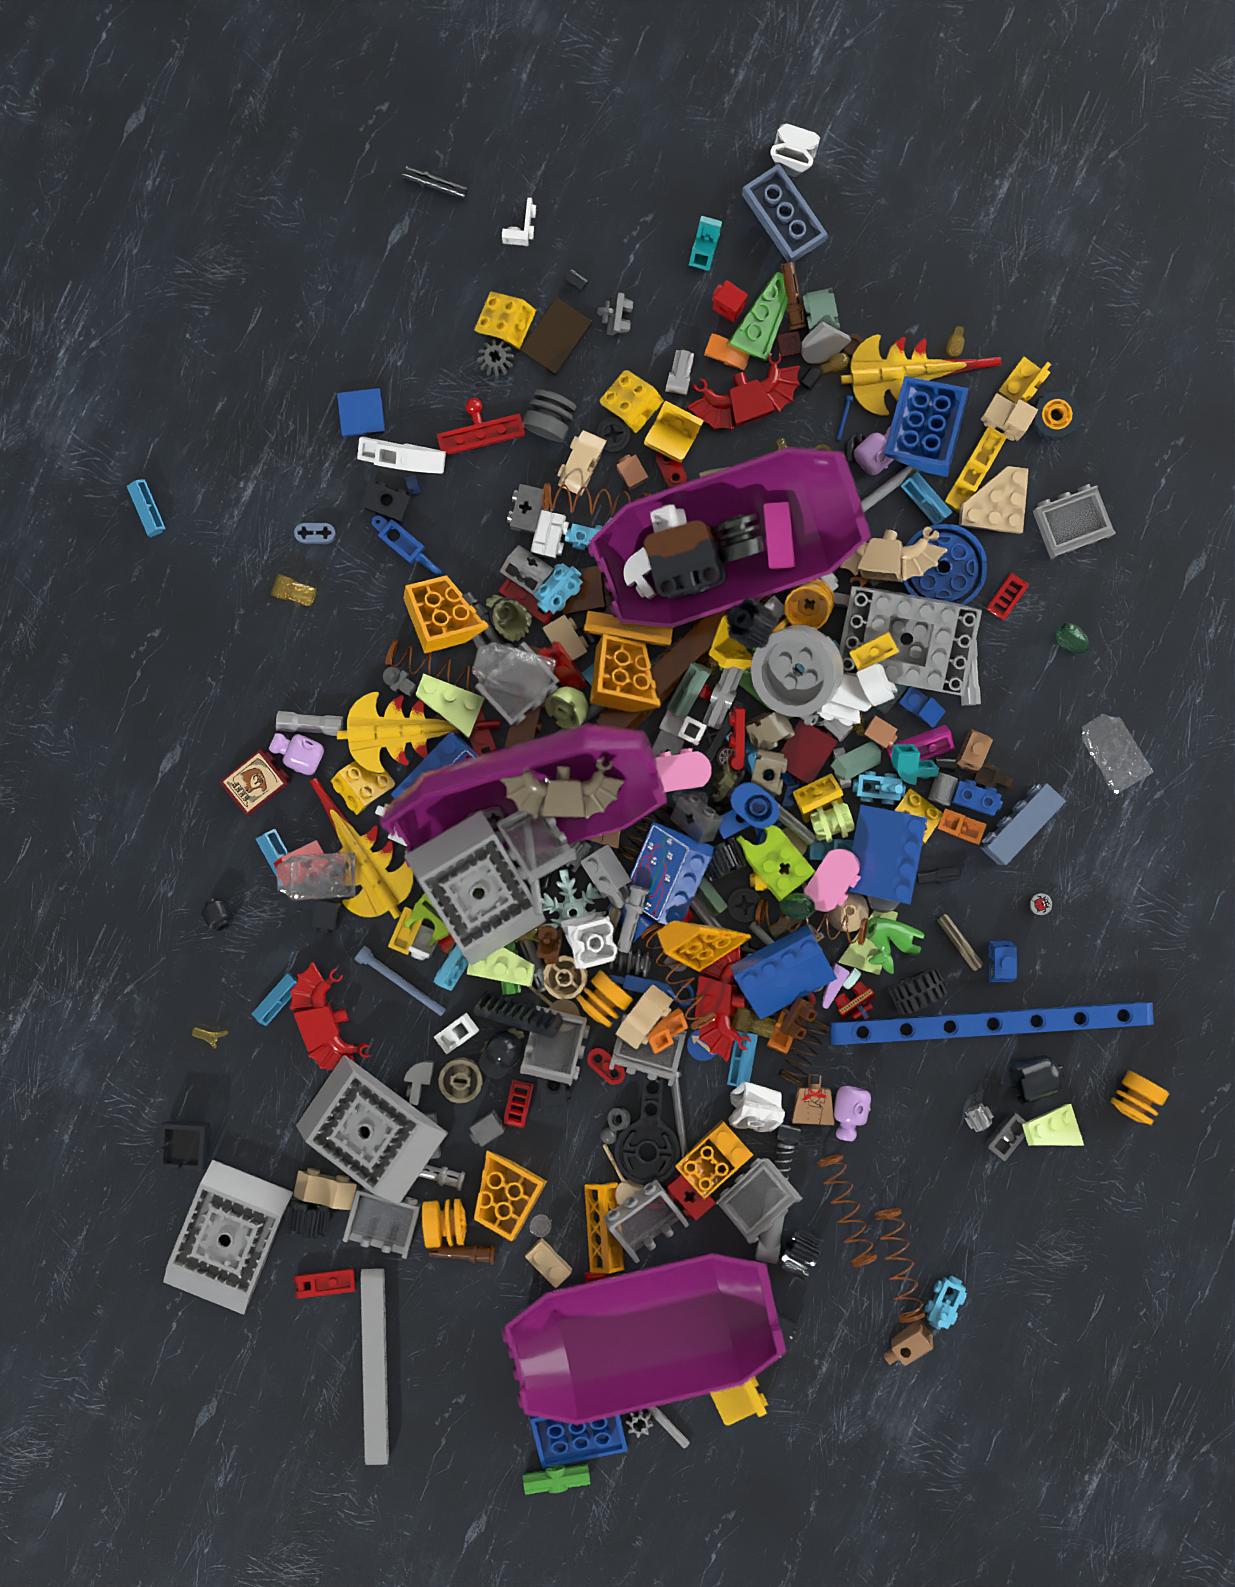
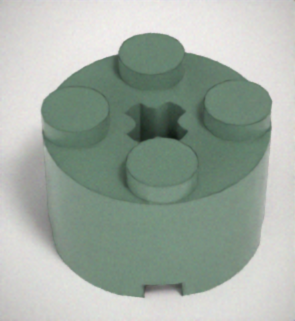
(822, 308)

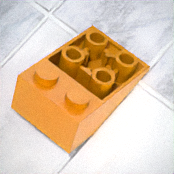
(713, 1159)

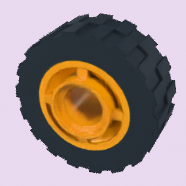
(1068, 411)

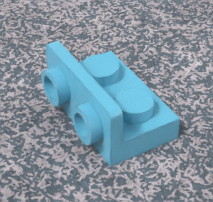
(451, 969)

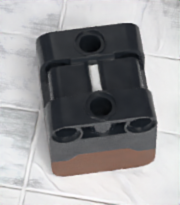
(685, 560)

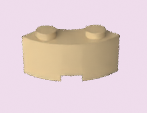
(582, 462)
(644, 1017)
(325, 1189)

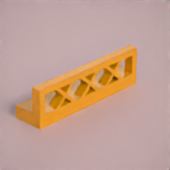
(602, 623)
(610, 1248)

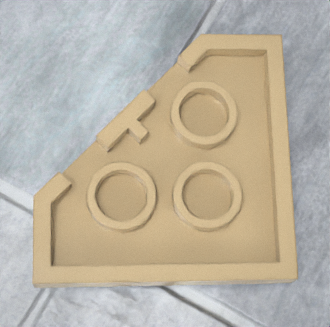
(998, 503)

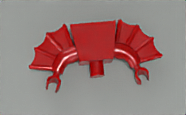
(748, 399)
(721, 999)
(319, 1022)

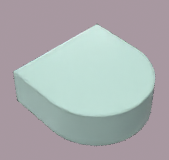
(852, 978)

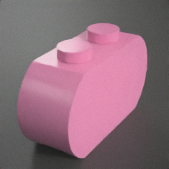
(683, 770)
(833, 879)

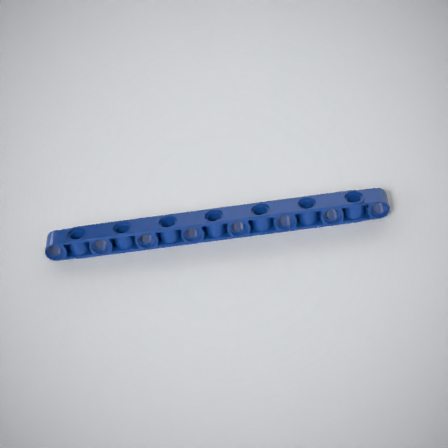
(1007, 1023)

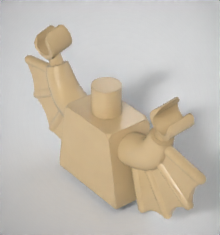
(891, 561)

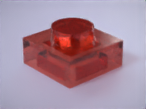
(789, 344)

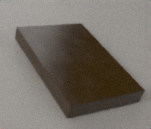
(556, 336)

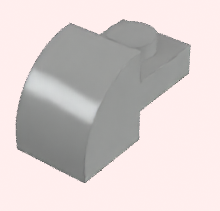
(418, 1074)

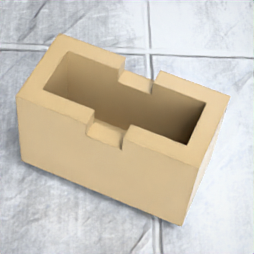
(564, 632)
(548, 1262)

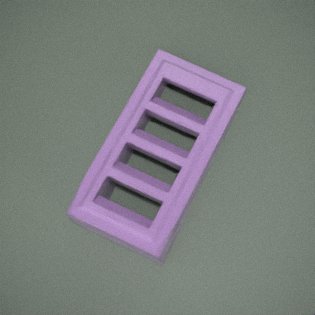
(833, 987)

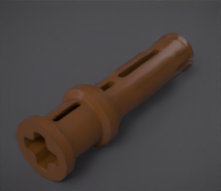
(794, 306)
(473, 1253)

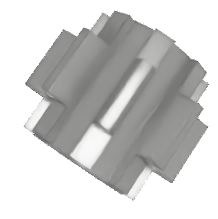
(979, 1117)
(639, 1429)

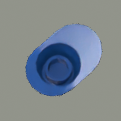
(755, 805)

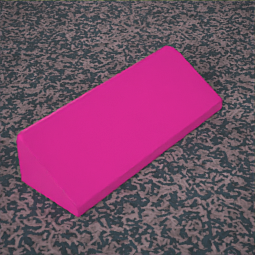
(779, 535)
(929, 743)

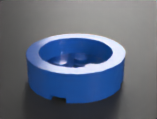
(965, 562)

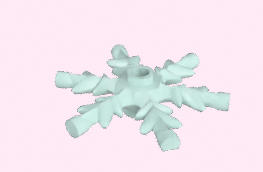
(570, 902)

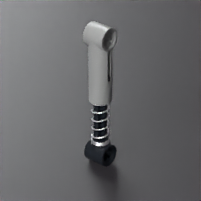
(769, 1241)

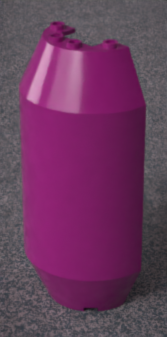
(824, 521)
(454, 791)
(644, 1338)

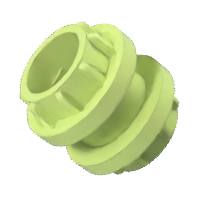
(832, 821)

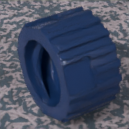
(412, 484)

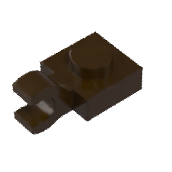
(989, 776)

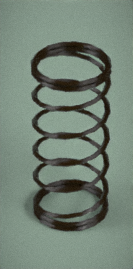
(629, 856)
(792, 1079)

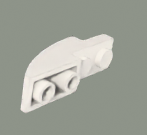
(400, 456)

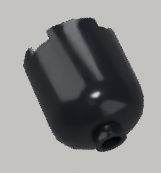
(1035, 1078)

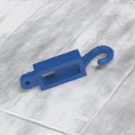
(406, 545)
(641, 985)

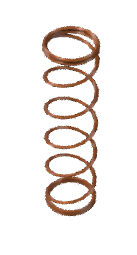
(546, 498)
(391, 653)
(764, 905)
(701, 1020)
(834, 1159)
(884, 1215)

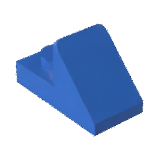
(922, 707)

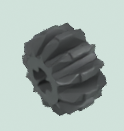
(497, 366)

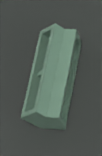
(688, 689)
(857, 761)
(710, 898)

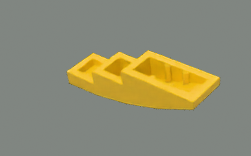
(975, 468)

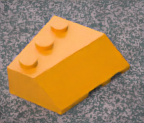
(441, 614)
(623, 676)
(698, 944)
(506, 1195)

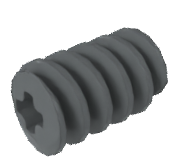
(632, 961)

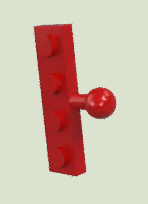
(480, 433)

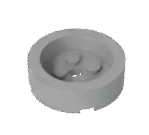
(786, 689)

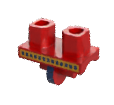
(848, 1007)

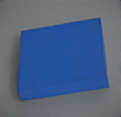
(361, 412)

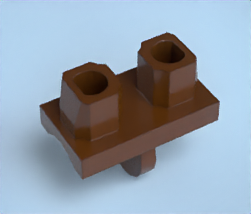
(549, 944)
(796, 1017)

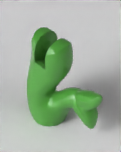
(900, 934)

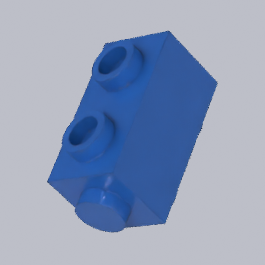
(977, 798)

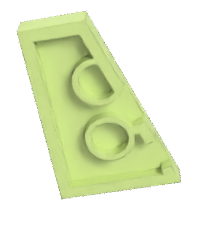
(451, 702)
(858, 956)
(505, 967)
(1054, 1128)

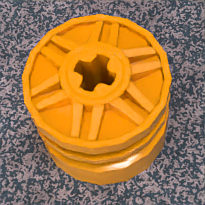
(813, 615)
(604, 999)
(1139, 1098)
(443, 1223)

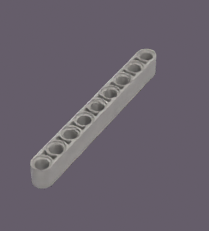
(374, 1366)

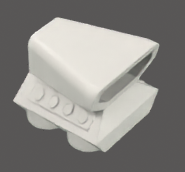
(794, 149)
(846, 702)
(590, 939)
(756, 1108)

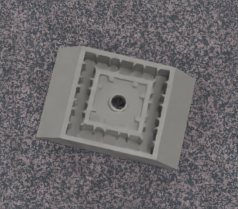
(940, 630)
(456, 865)
(399, 1134)
(245, 1211)

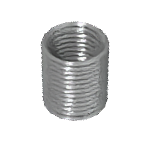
(943, 789)

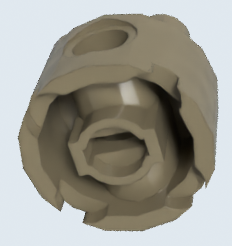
(768, 729)
(772, 761)
(461, 1080)

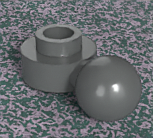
(609, 1134)

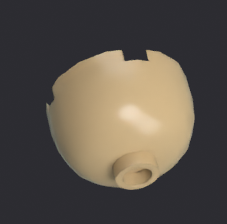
(856, 909)
(566, 978)

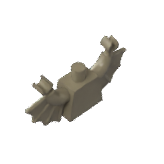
(561, 794)

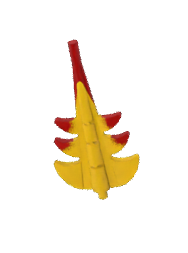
(873, 375)
(370, 733)
(380, 888)

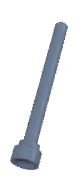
(365, 956)

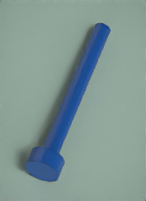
(848, 399)

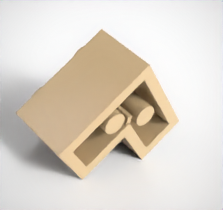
(1009, 417)

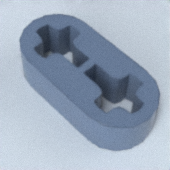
(315, 527)

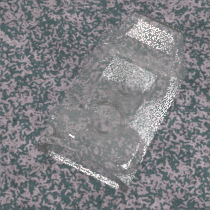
(514, 671)
(1115, 752)
(317, 876)

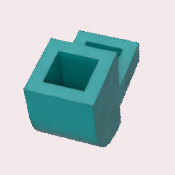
(705, 243)
(909, 767)

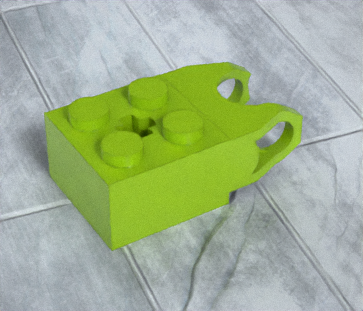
(768, 858)
(425, 910)

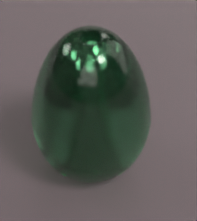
(1072, 638)
(797, 905)

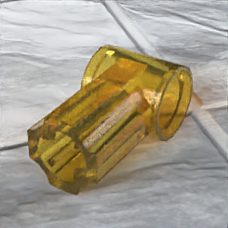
(288, 589)
(750, 1022)

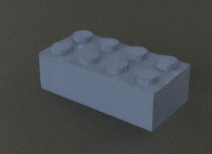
(784, 214)
(1022, 824)

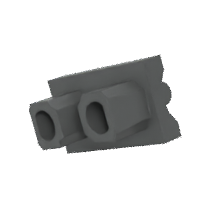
(612, 314)
(399, 681)

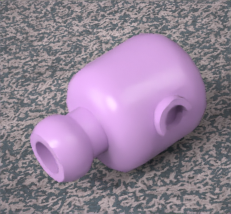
(871, 453)
(299, 754)
(851, 1109)

